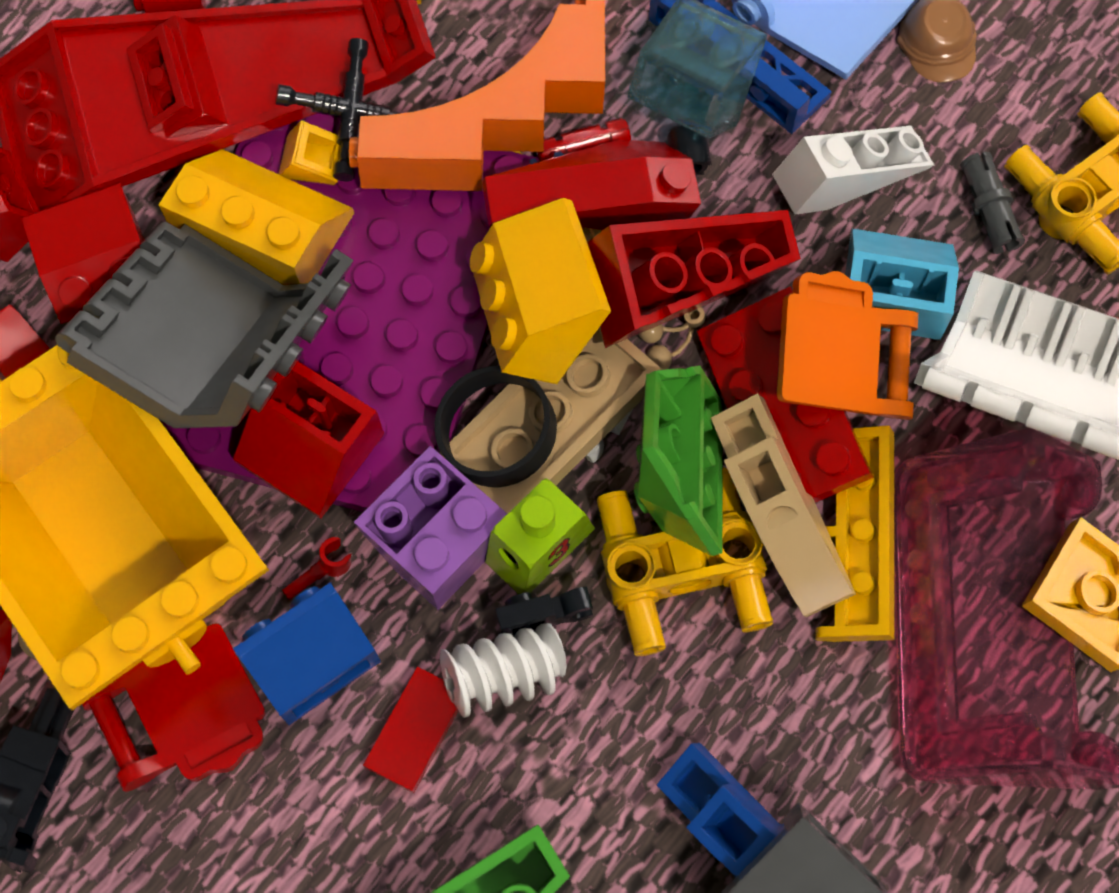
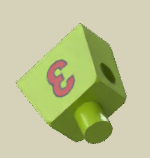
(538, 536)

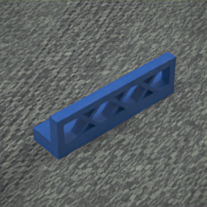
(770, 90)

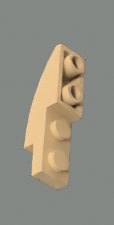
(781, 507)

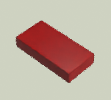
(413, 731)

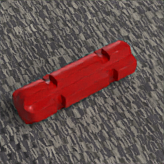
(585, 138)

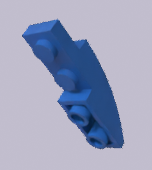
(719, 808)

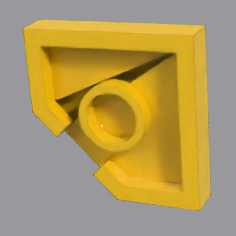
(1081, 592)

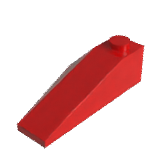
(605, 182)

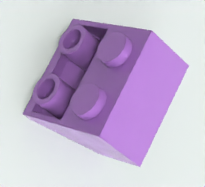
(432, 526)

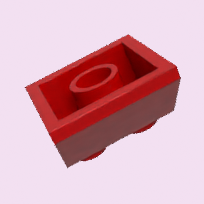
(81, 245)

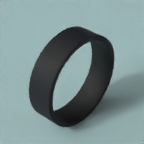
(466, 387)

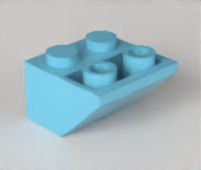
(907, 276)

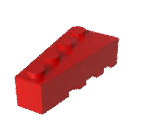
(683, 264)

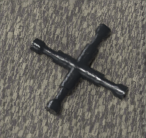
(347, 107)

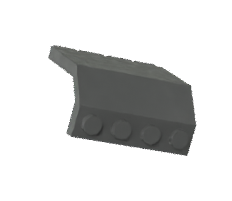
(197, 328)

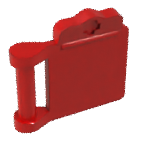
(193, 719)

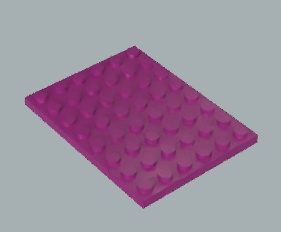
(404, 324)

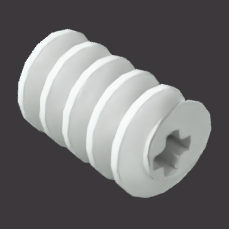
(502, 667)

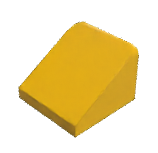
(310, 154)

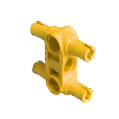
(1086, 189)
(680, 568)

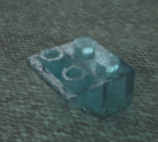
(697, 68)

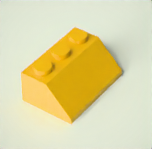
(257, 215)
(539, 290)

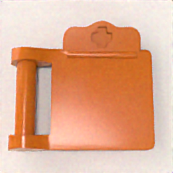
(835, 347)

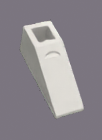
(847, 165)

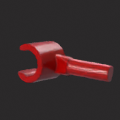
(320, 568)

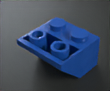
(306, 652)

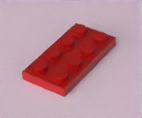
(746, 362)

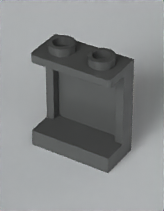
(805, 861)

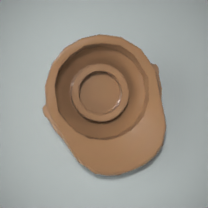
(939, 39)

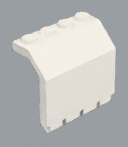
(1032, 363)

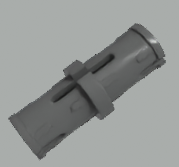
(992, 202)

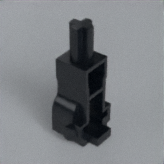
(29, 773)

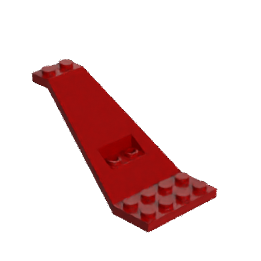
(159, 89)

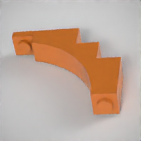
(447, 142)

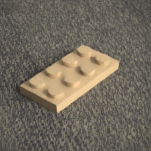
(587, 405)

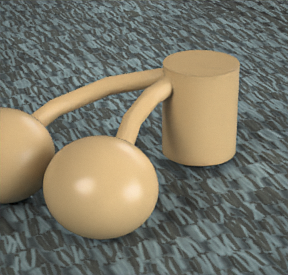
(660, 353)

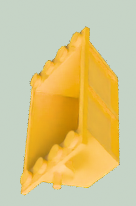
(105, 532)

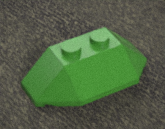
(682, 457)

